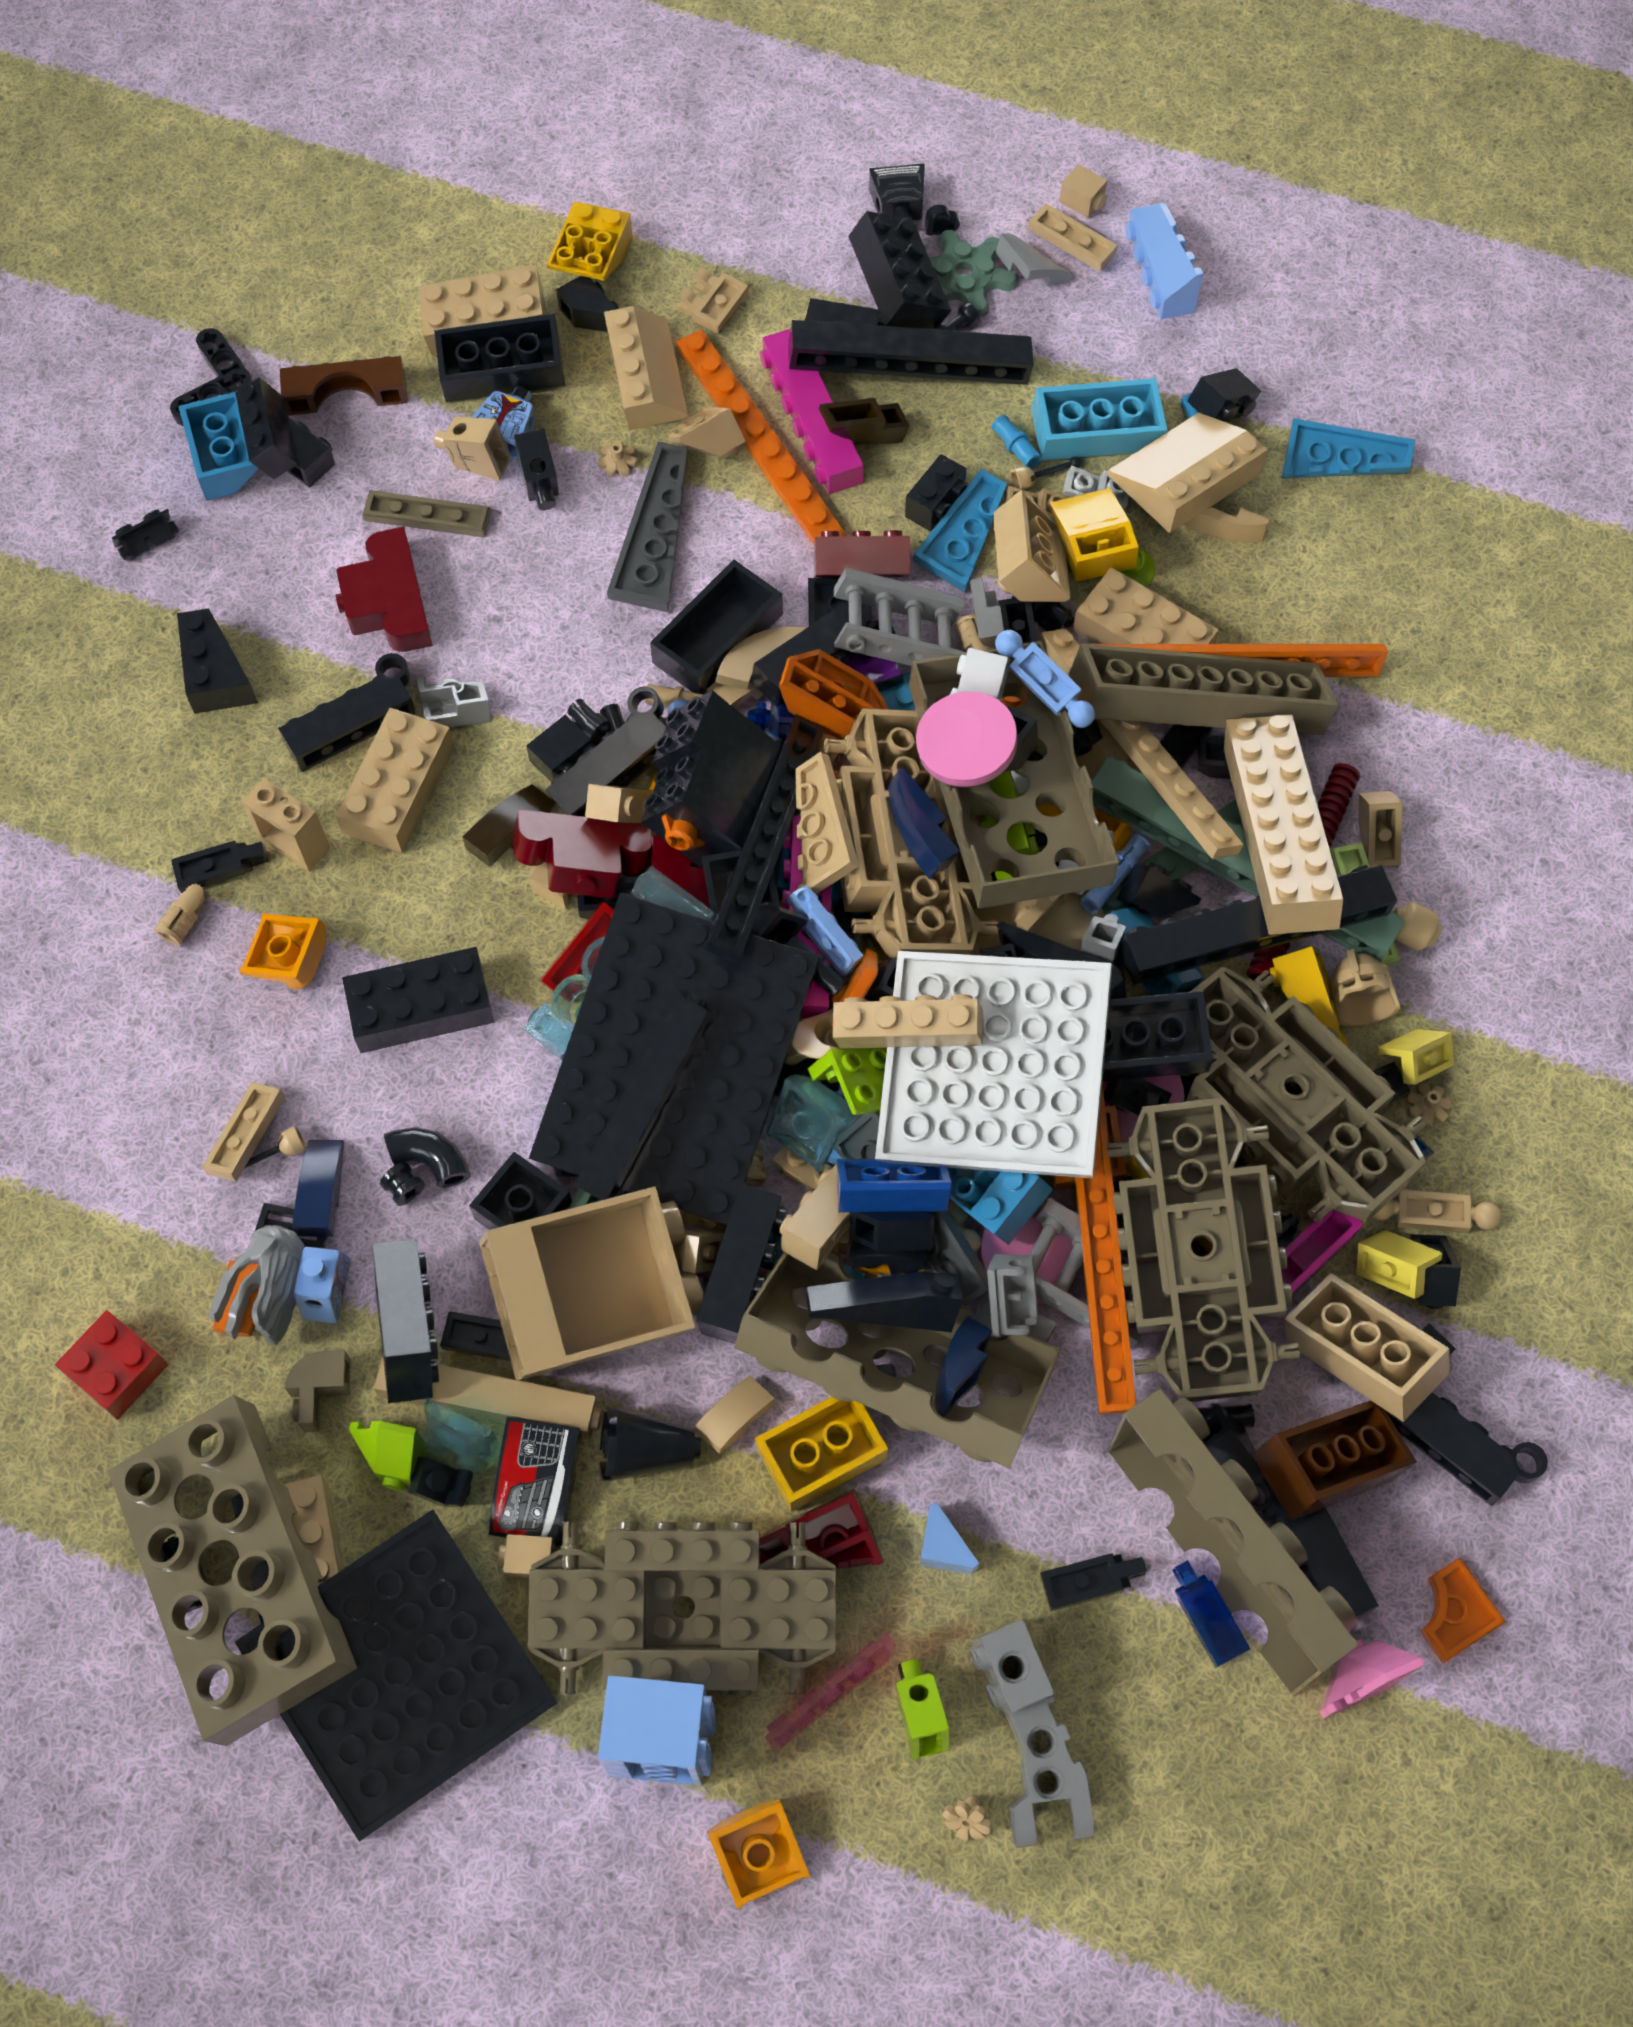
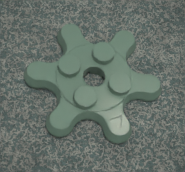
(983, 274)

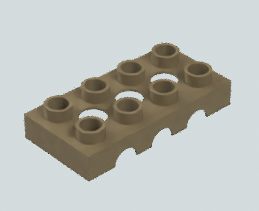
(1051, 780)
(992, 1431)
(289, 1599)
(1304, 1632)

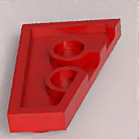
(570, 959)

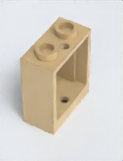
(287, 827)

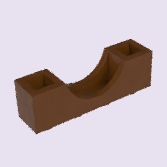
(309, 385)

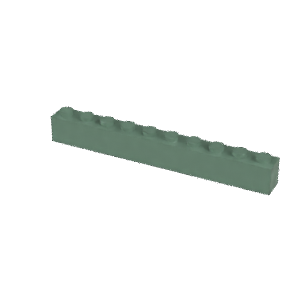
(1135, 802)

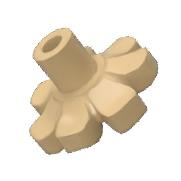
(617, 459)
(1429, 1104)
(967, 1819)

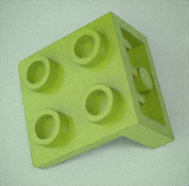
(859, 1075)

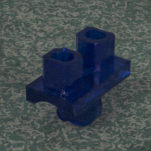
(770, 718)

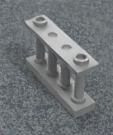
(901, 598)
(1059, 1220)

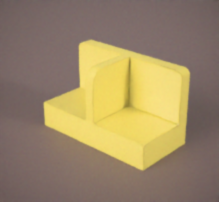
(1421, 1054)
(1395, 1262)

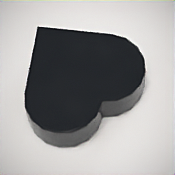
(940, 219)

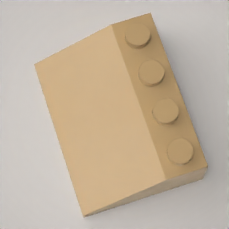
(1190, 469)

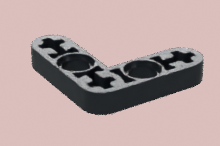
(225, 376)

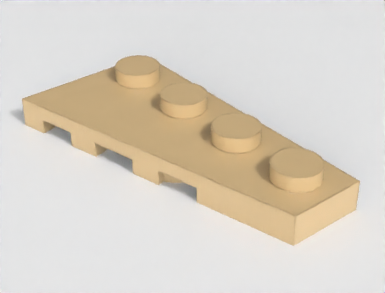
(823, 826)

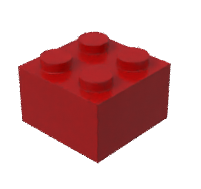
(111, 1364)

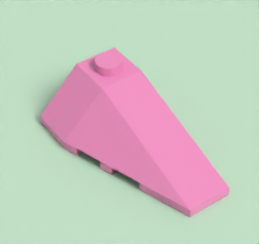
(1366, 1673)

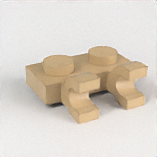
(719, 303)

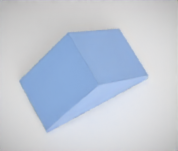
(944, 1546)

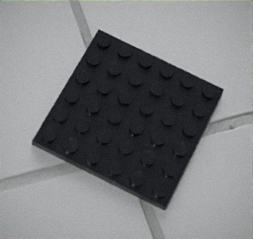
(430, 1683)

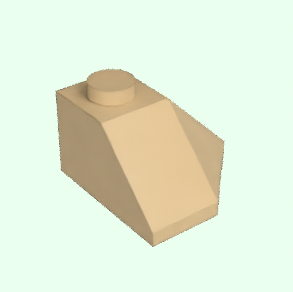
(710, 432)

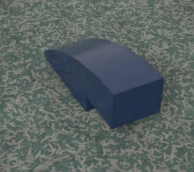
(920, 825)
(318, 1189)
(961, 1364)

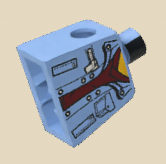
(512, 414)
(321, 1279)

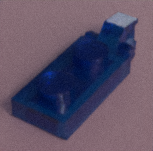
(1209, 1616)

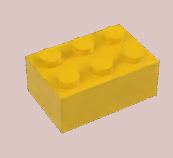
(820, 1450)

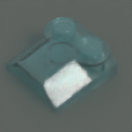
(809, 1119)
(459, 1437)

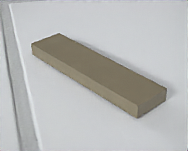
(426, 513)

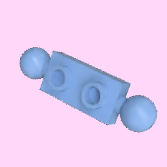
(1045, 678)

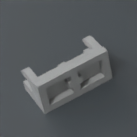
(1012, 1294)

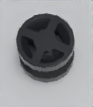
(402, 1183)

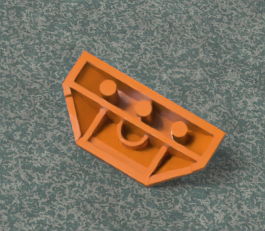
(827, 691)

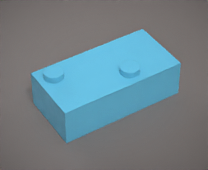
(1097, 418)

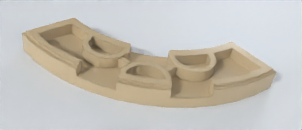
(738, 663)

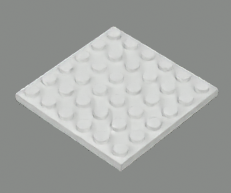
(1020, 1097)

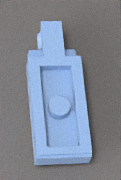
(825, 932)

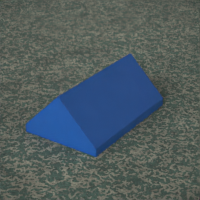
(891, 1187)

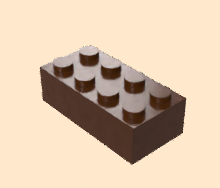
(1333, 1458)

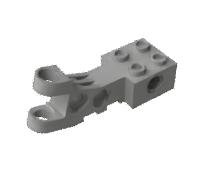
(1025, 1704)

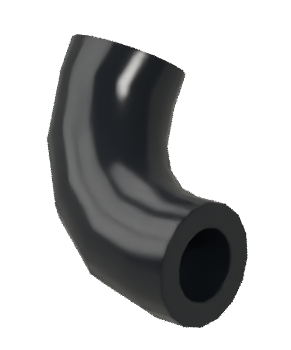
(431, 1149)

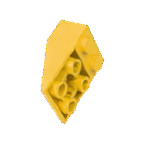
(592, 241)
(1095, 534)

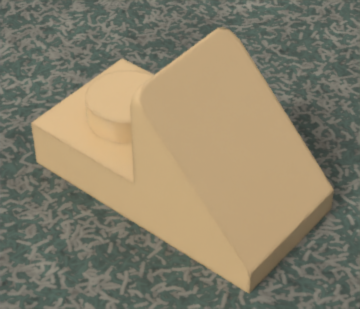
(698, 1250)

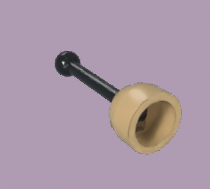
(1025, 477)
(289, 1143)

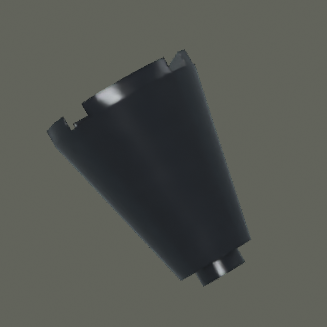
(643, 1445)

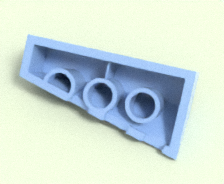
(1164, 261)

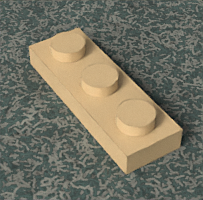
(1072, 237)
(243, 1132)

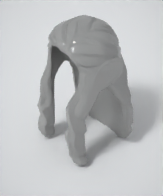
(276, 1275)

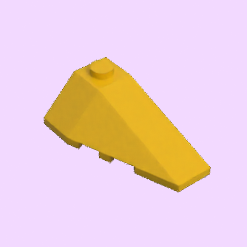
(1306, 978)

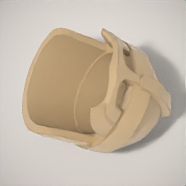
(1363, 990)

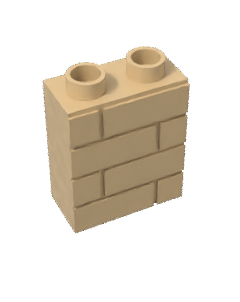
(590, 1282)

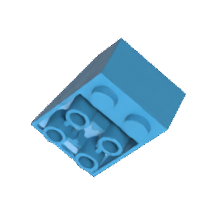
(998, 1199)

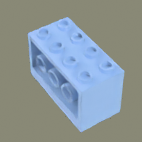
(657, 1730)

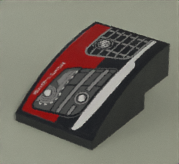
(534, 1479)

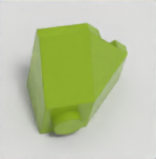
(390, 1451)

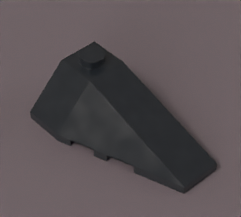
(1037, 947)
(899, 1300)

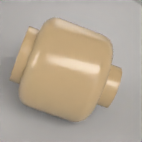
(1420, 926)

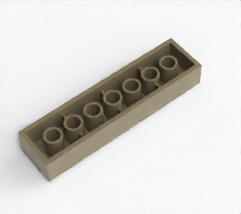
(1200, 687)

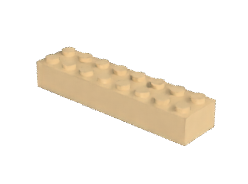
(1282, 825)

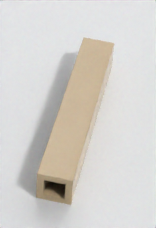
(502, 1397)

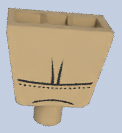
(475, 446)

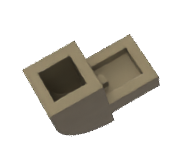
(317, 1376)

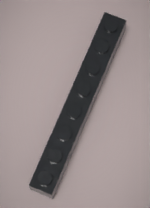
(910, 352)
(1241, 929)

